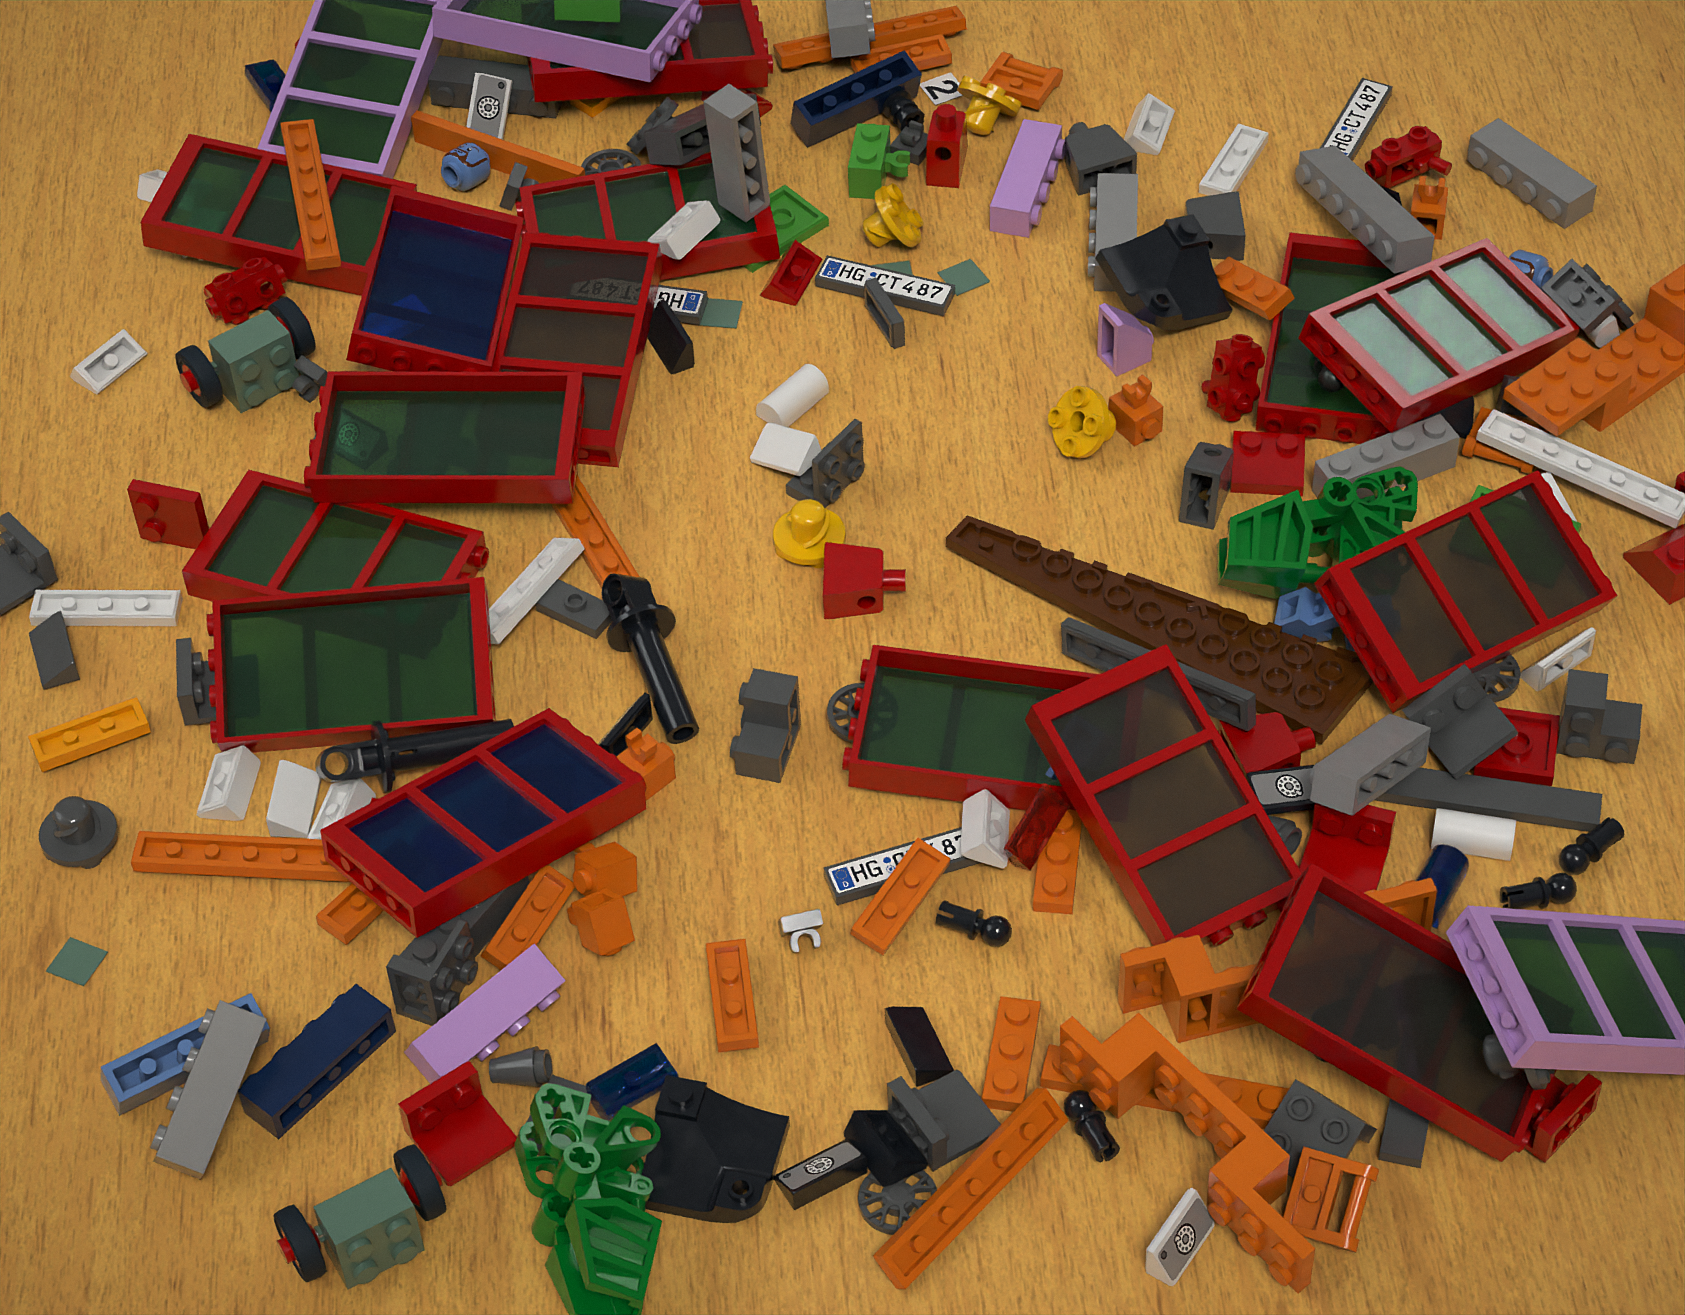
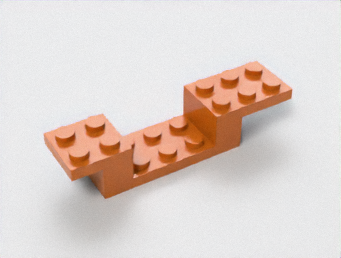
(1616, 378)
(1206, 1002)
(1251, 1162)

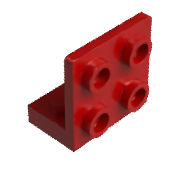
(1350, 845)
(1562, 1114)
(456, 1124)

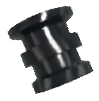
(902, 109)

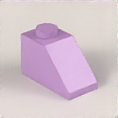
(1122, 340)

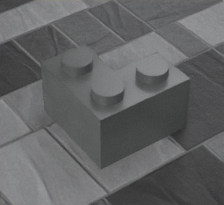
(767, 724)
(1597, 726)

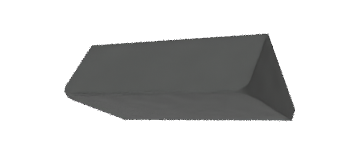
(53, 652)

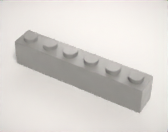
(1365, 209)

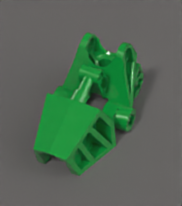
(1272, 541)
(595, 1206)

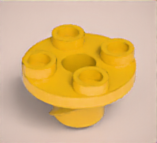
(986, 105)
(893, 219)
(1081, 422)
(803, 533)

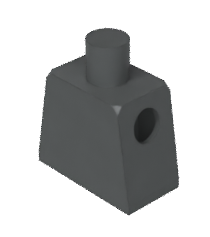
(1096, 152)
(1222, 222)
(1208, 470)

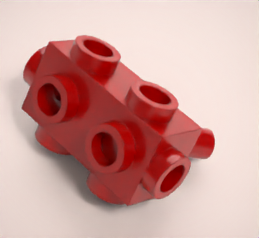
(1406, 157)
(241, 291)
(1234, 377)

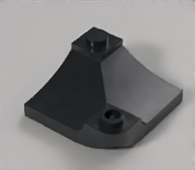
(1167, 276)
(712, 1154)

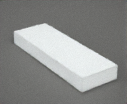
(1234, 161)

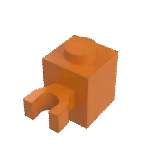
(1430, 205)
(1137, 412)
(649, 759)
(605, 867)
(602, 922)

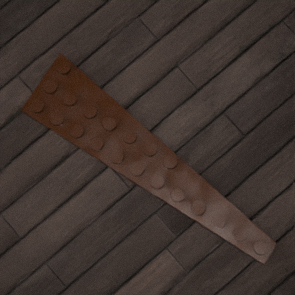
(1284, 671)

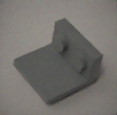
(1586, 297)
(832, 468)
(23, 564)
(193, 684)
(1462, 721)
(434, 991)
(941, 1117)
(1316, 1123)

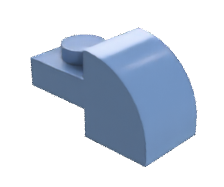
(1306, 614)

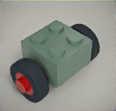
(250, 359)
(367, 1224)

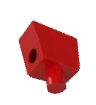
(947, 131)
(857, 580)
(1267, 744)

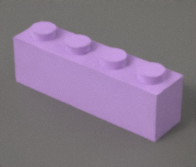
(1027, 178)
(487, 1015)

